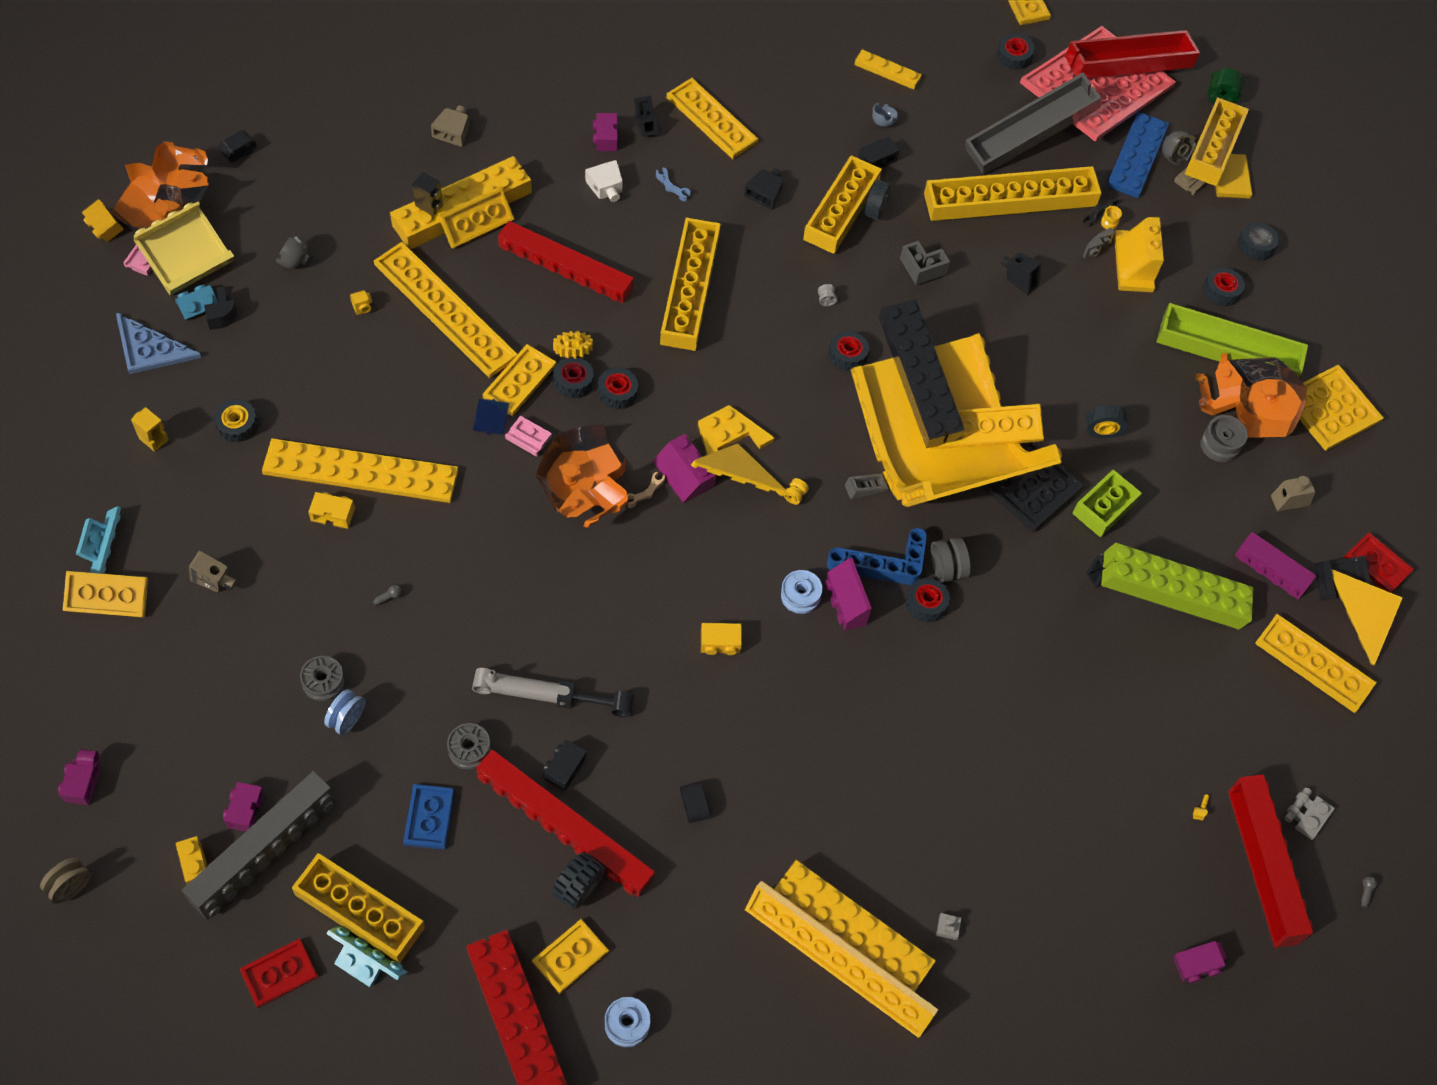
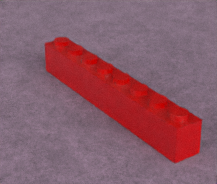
(565, 262)

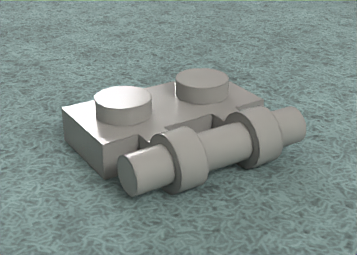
(1313, 818)

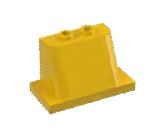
(1139, 255)

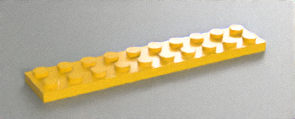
(445, 309)
(360, 470)
(841, 959)

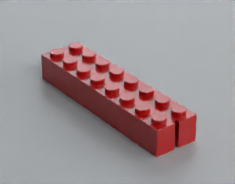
(1132, 54)
(1270, 861)
(514, 1011)

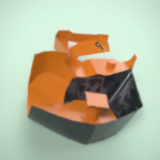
(161, 187)
(1264, 394)
(581, 473)

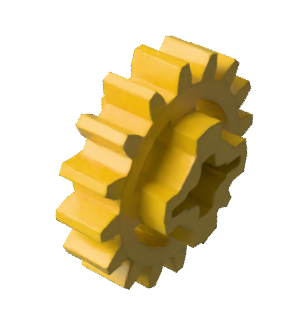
(572, 344)

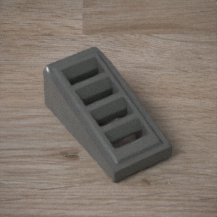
(856, 491)

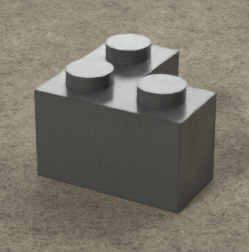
(923, 266)

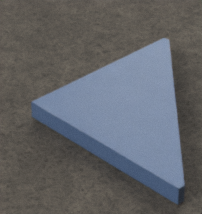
(150, 349)

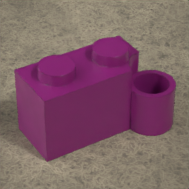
(80, 778)
(1200, 962)

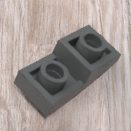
(1095, 245)

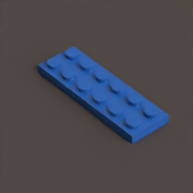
(1137, 154)

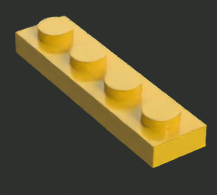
(888, 69)

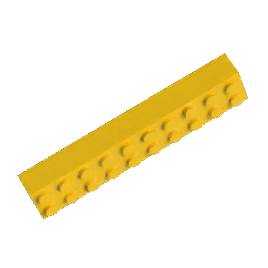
(1012, 193)

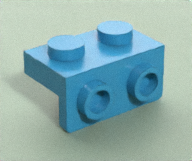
(193, 303)

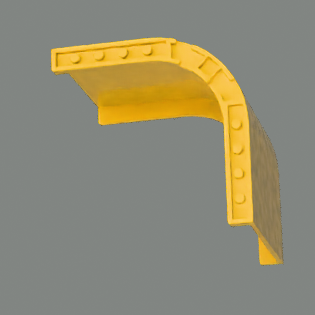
(925, 473)

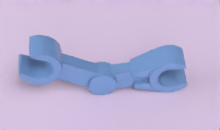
(670, 187)

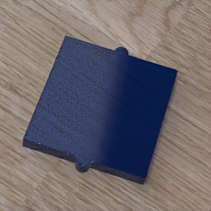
(491, 416)

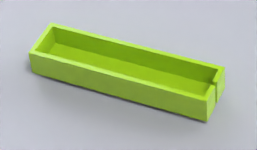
(1214, 336)
(1177, 586)

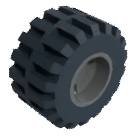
(578, 880)

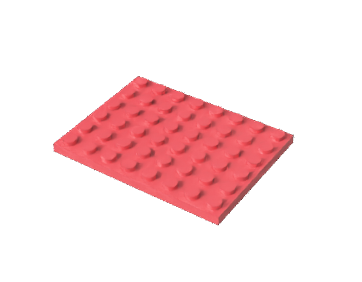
(1119, 94)

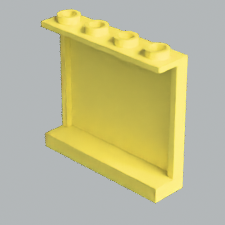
(182, 248)

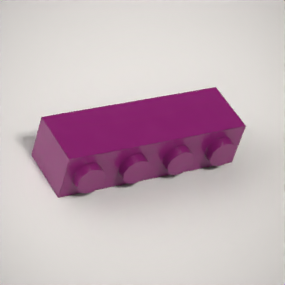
(1275, 565)

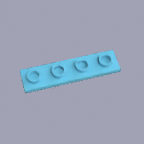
(97, 539)
(362, 960)

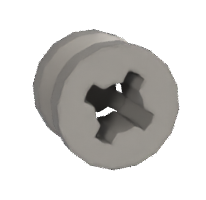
(827, 295)

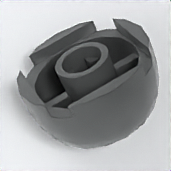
(1178, 146)
(294, 252)

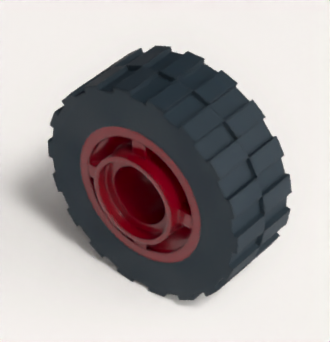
(573, 377)

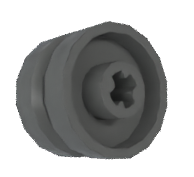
(1224, 438)
(950, 559)

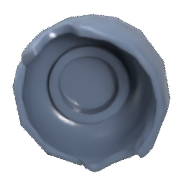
(884, 116)

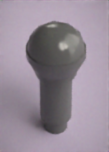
(393, 592)
(1369, 884)

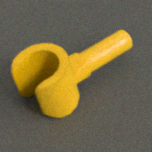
(1200, 813)

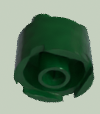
(1225, 85)

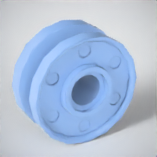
(801, 602)
(344, 712)
(627, 1035)

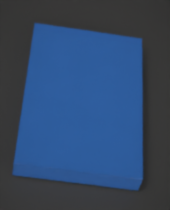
(429, 816)

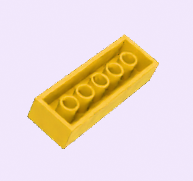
(1216, 141)
(841, 204)
(358, 908)

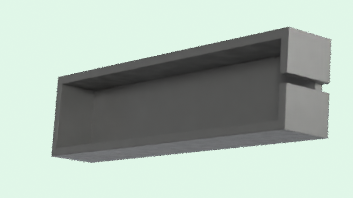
(1033, 123)
(259, 846)

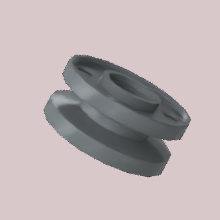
(317, 668)
(468, 734)

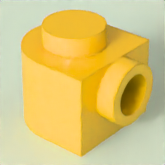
(361, 302)

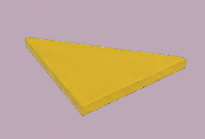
(740, 466)
(1369, 611)

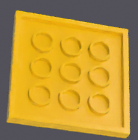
(1336, 408)

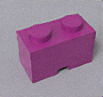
(606, 131)
(244, 801)

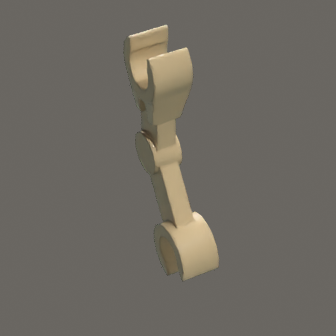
(648, 493)

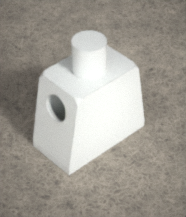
(605, 180)

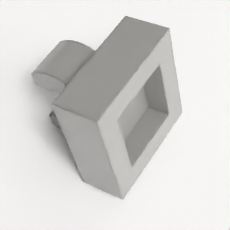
(948, 926)

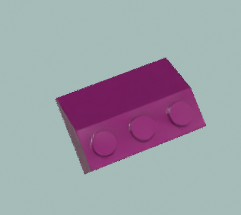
(675, 464)
(848, 595)

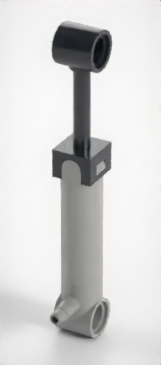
(563, 694)

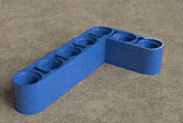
(884, 563)

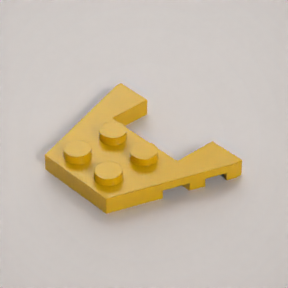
(728, 427)

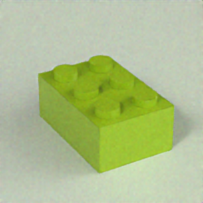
(1106, 503)

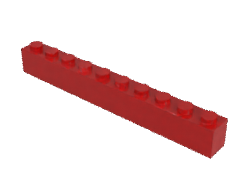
(564, 822)

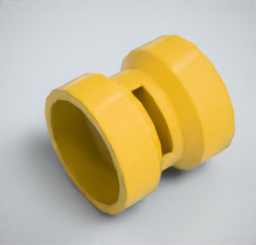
(1111, 217)
(796, 490)

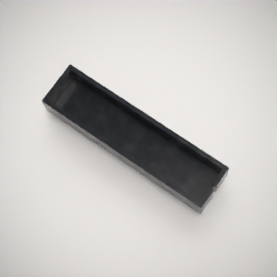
(921, 373)

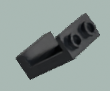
(1352, 567)

